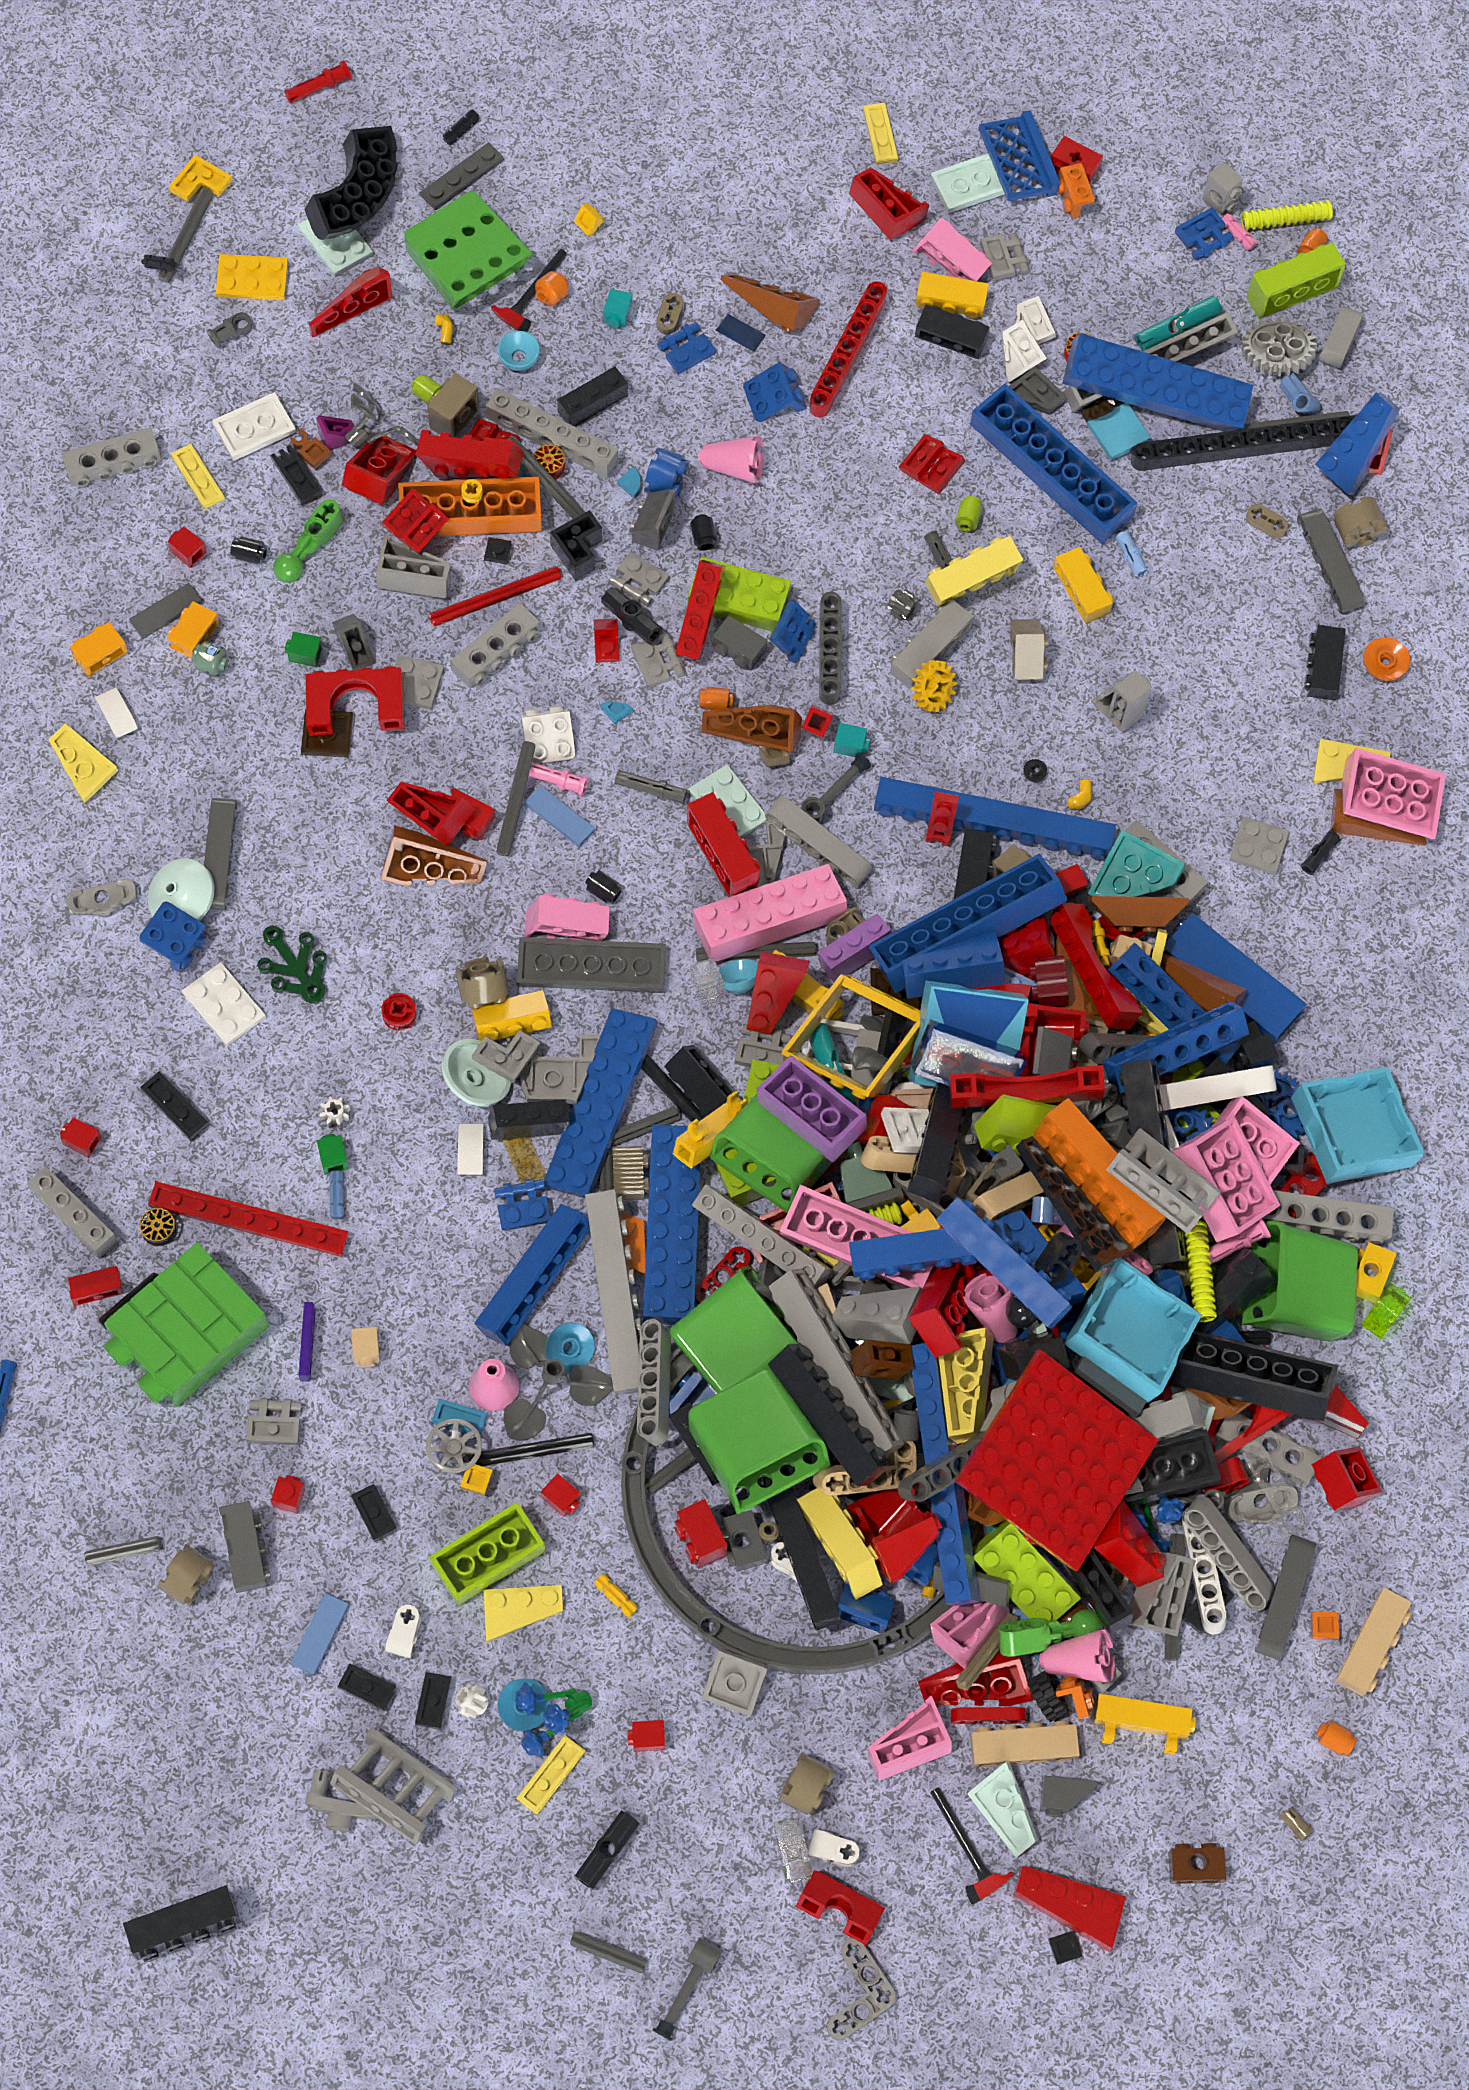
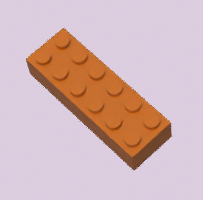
(505, 507)
(1085, 1157)

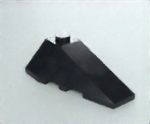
(1235, 1285)

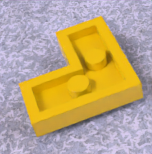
(197, 174)

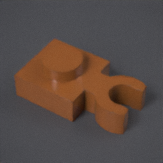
(312, 451)

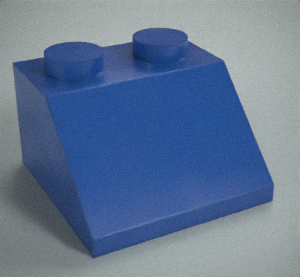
(868, 1611)

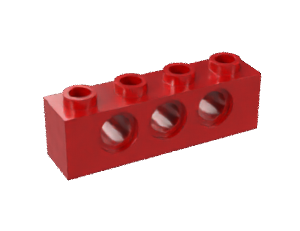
(700, 609)
(1302, 1184)

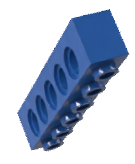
(1161, 995)
(1227, 1016)

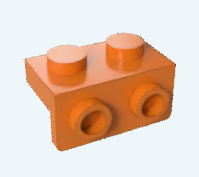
(1074, 189)
(1082, 1696)

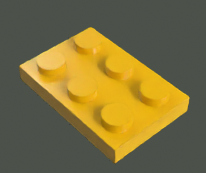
(251, 277)

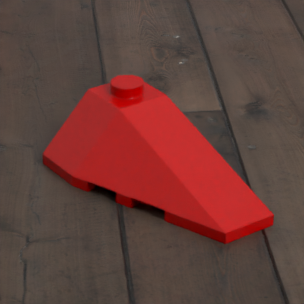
(1001, 1680)

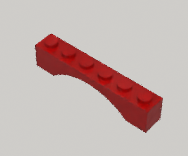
(1112, 1000)
(984, 1090)

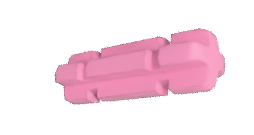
(1239, 232)

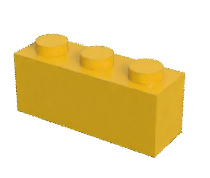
(952, 294)
(1083, 584)
(516, 1013)

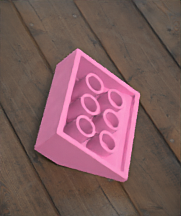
(1392, 792)
(1267, 1140)
(1230, 1165)

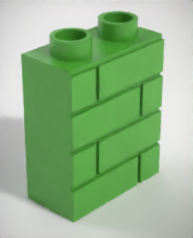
(184, 1327)

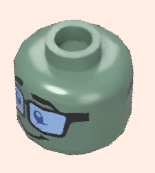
(210, 658)

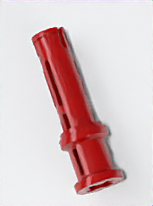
(328, 78)

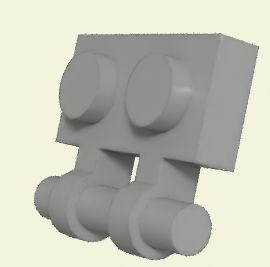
(997, 253)
(643, 574)
(651, 662)
(751, 1049)
(272, 1429)

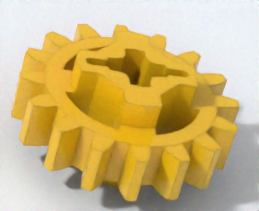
(933, 686)

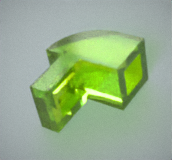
(1386, 1310)

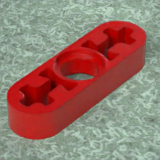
(729, 1258)
(998, 1715)

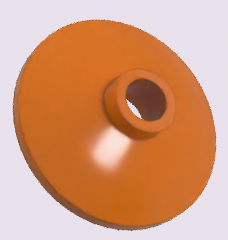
(1390, 650)

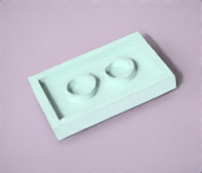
(967, 183)
(339, 252)
(737, 799)

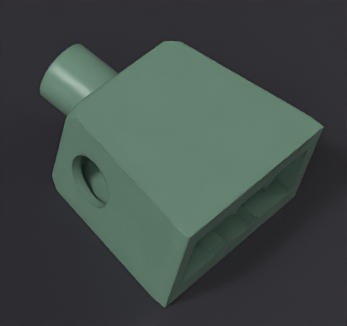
(859, 1180)

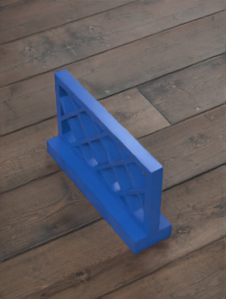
(1037, 156)

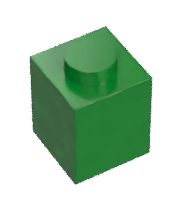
(304, 649)
(332, 1153)

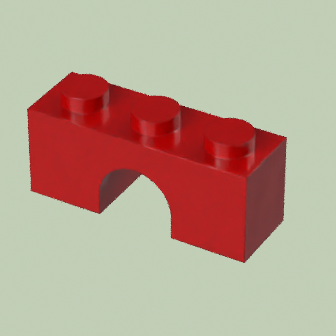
(825, 1893)

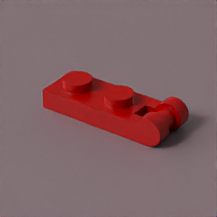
(942, 818)

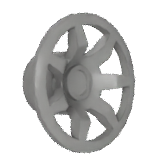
(454, 1447)

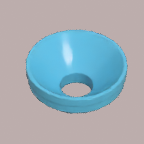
(515, 342)
(739, 975)

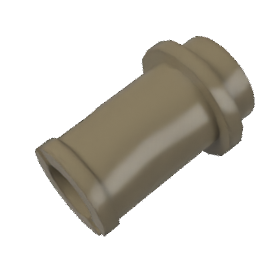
(768, 1526)
(1296, 1824)

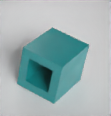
(617, 308)
(851, 740)

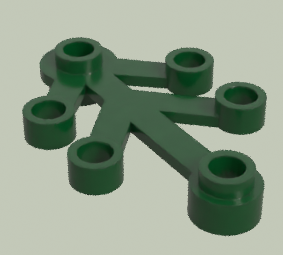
(294, 967)

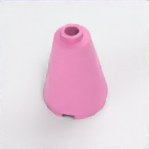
(735, 458)
(988, 1302)
(494, 1385)
(1081, 1657)

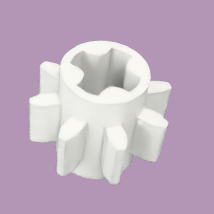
(334, 1119)
(471, 1701)

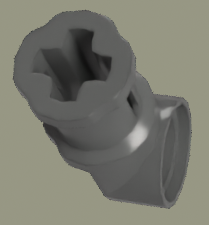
(228, 329)

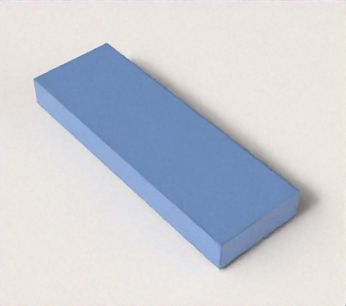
(559, 816)
(319, 1634)

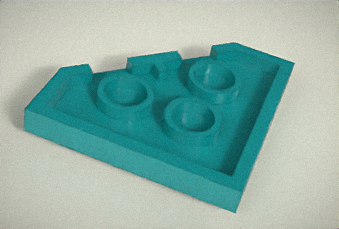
(1135, 869)

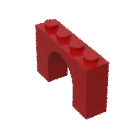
(326, 687)

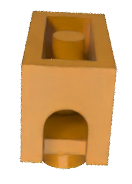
(194, 628)
(98, 648)

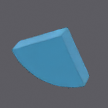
(630, 482)
(616, 711)

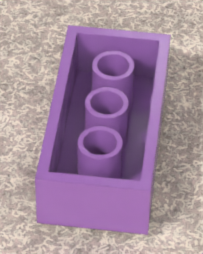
(811, 1108)

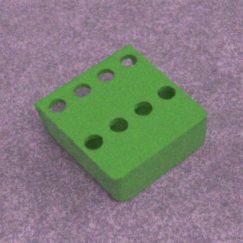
(465, 249)
(775, 1151)
(1311, 1285)
(732, 1332)
(752, 1434)

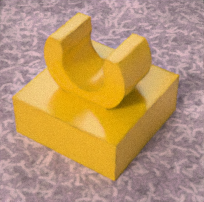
(588, 219)
(476, 1479)

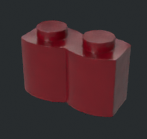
(1050, 980)

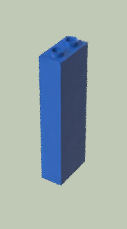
(1265, 997)

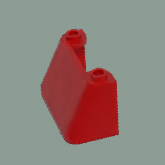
(1062, 1020)
(894, 1530)

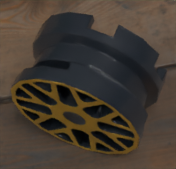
(158, 1227)

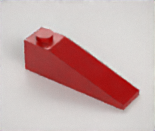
(359, 296)

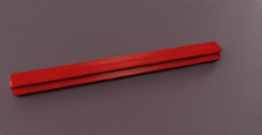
(494, 596)

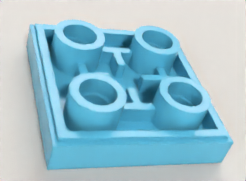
(1118, 431)

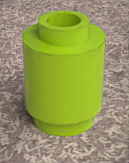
(425, 387)
(968, 513)

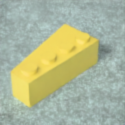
(974, 571)
(966, 1384)
(841, 1541)

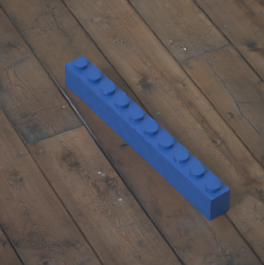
(999, 817)
(949, 1504)

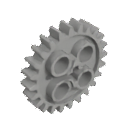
(1279, 346)

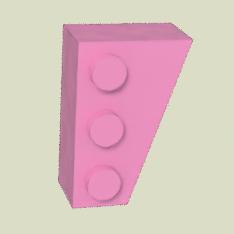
(952, 252)
(567, 918)
(966, 1628)
(911, 1742)

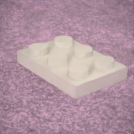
(253, 426)
(223, 1004)

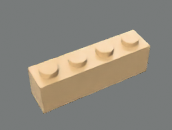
(1373, 1642)
(1024, 1745)

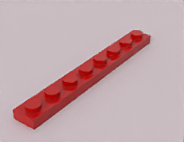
(248, 1219)

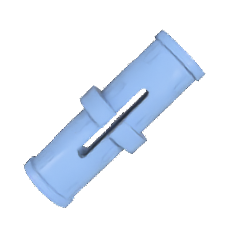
(1131, 553)

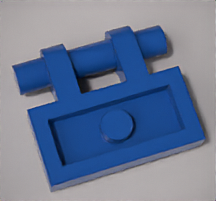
(1201, 227)
(690, 353)
(788, 629)
(522, 1212)

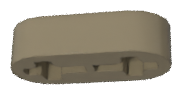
(674, 315)
(1267, 521)

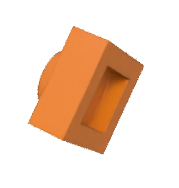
(1324, 1625)

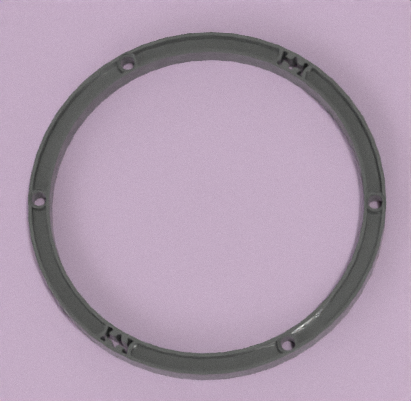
(725, 1636)

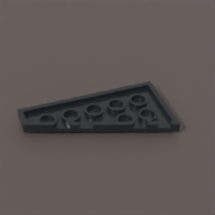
(1098, 1237)

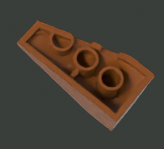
(783, 308)
(759, 725)
(1355, 826)
(424, 858)
(1203, 987)
(1078, 995)

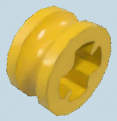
(474, 484)

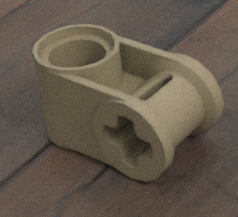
(843, 924)

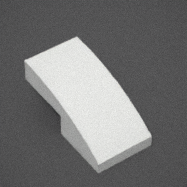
(116, 712)
(470, 1149)

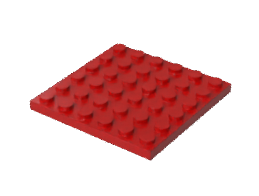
(1056, 1460)

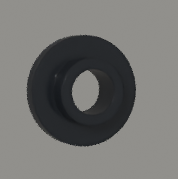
(1035, 776)

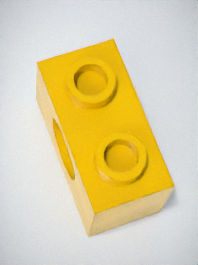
(1378, 1260)

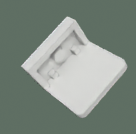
(550, 733)

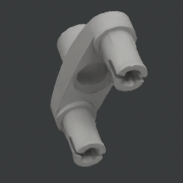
(338, 1811)

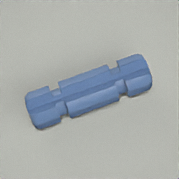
(336, 1195)

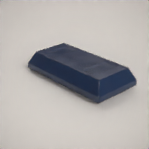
(740, 332)

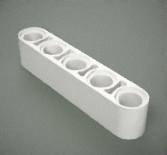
(1218, 1087)
(1204, 1583)

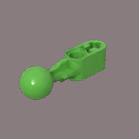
(328, 518)
(1037, 1634)

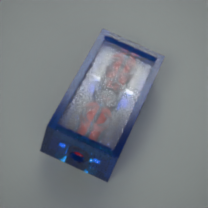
(954, 1051)

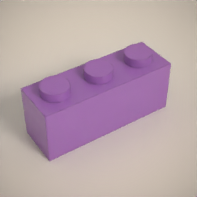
(852, 948)

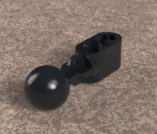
(1060, 1245)

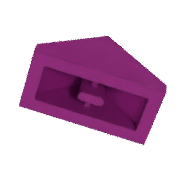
(333, 431)

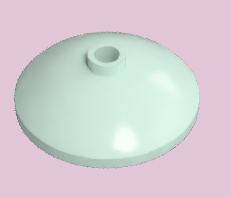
(191, 884)
(458, 1067)

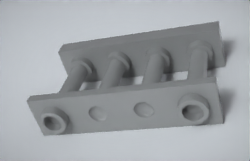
(1155, 1190)
(390, 1809)

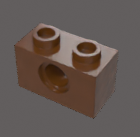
(882, 1359)
(1213, 1864)

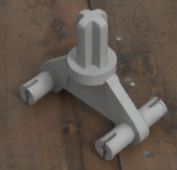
(972, 1165)

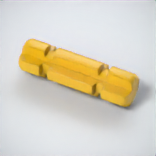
(615, 1595)

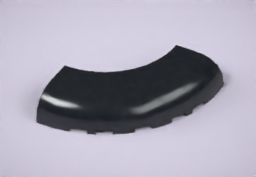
(365, 188)

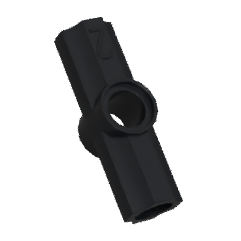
(631, 615)
(597, 1864)

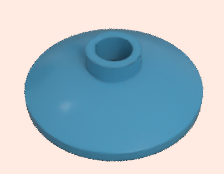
(580, 1348)
(509, 1711)

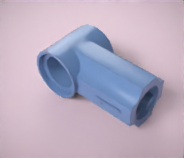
(1299, 395)
(1044, 1212)

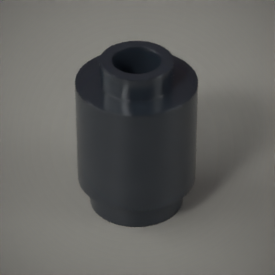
(703, 532)
(248, 550)
(603, 887)

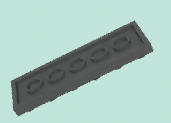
(591, 964)

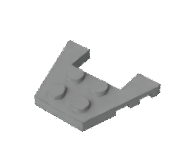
(766, 855)
(558, 1076)

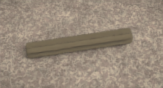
(982, 1657)

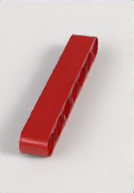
(850, 340)

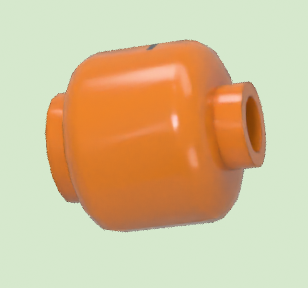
(552, 287)

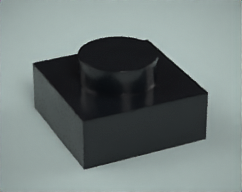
(497, 550)

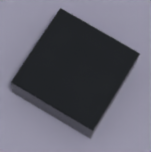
(1065, 1947)

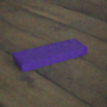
(307, 1340)

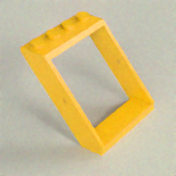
(816, 1016)

